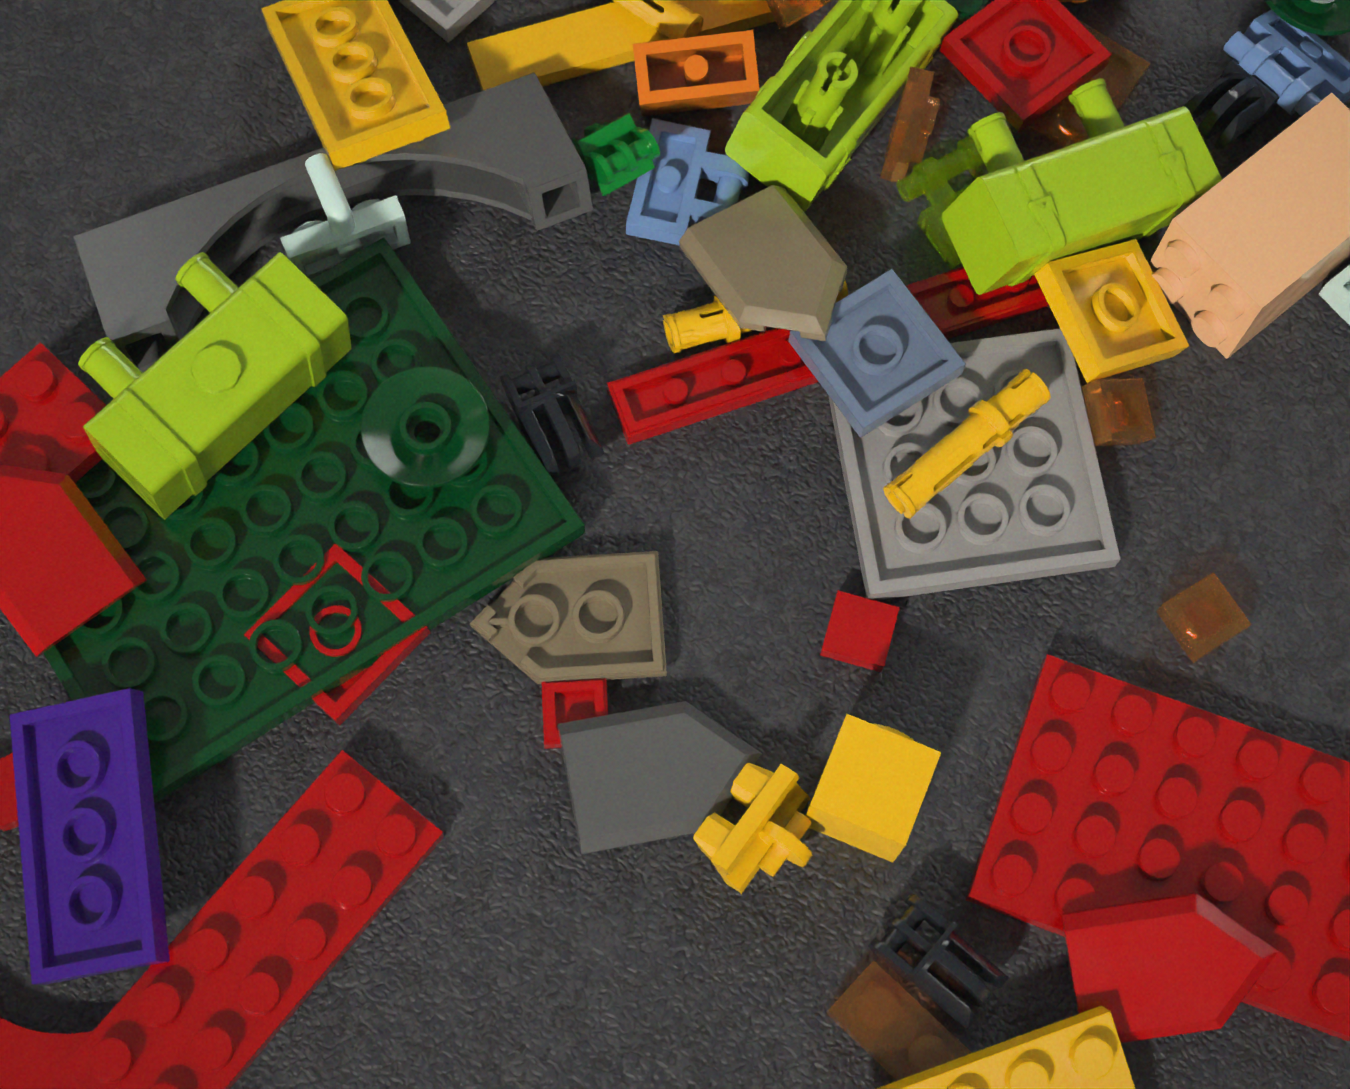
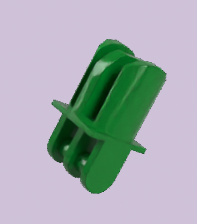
(616, 152)

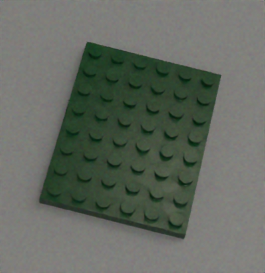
(277, 514)

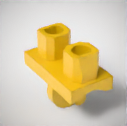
(765, 833)

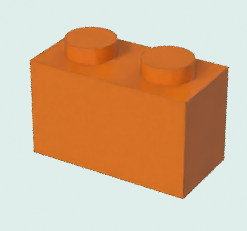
(696, 73)

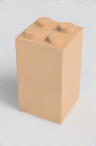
(1262, 232)

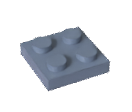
(879, 354)

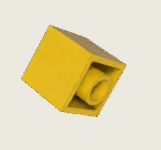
(872, 787)

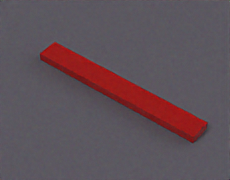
(769, 365)

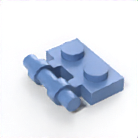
(1290, 63)
(666, 196)

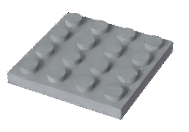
(1010, 515)

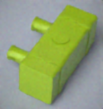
(835, 91)
(1077, 197)
(217, 383)

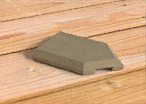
(768, 264)
(581, 618)

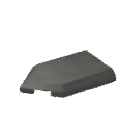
(648, 773)

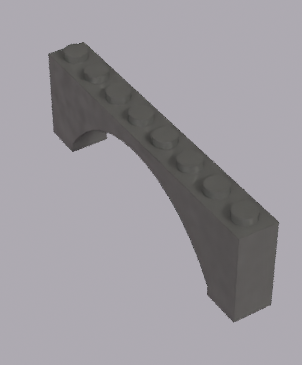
(499, 152)

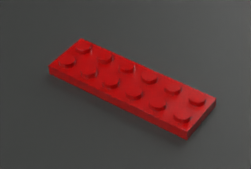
(262, 939)

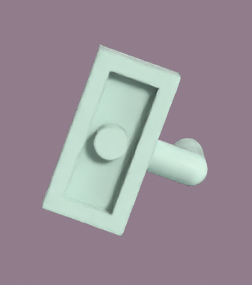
(324, 244)

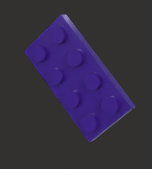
(88, 837)

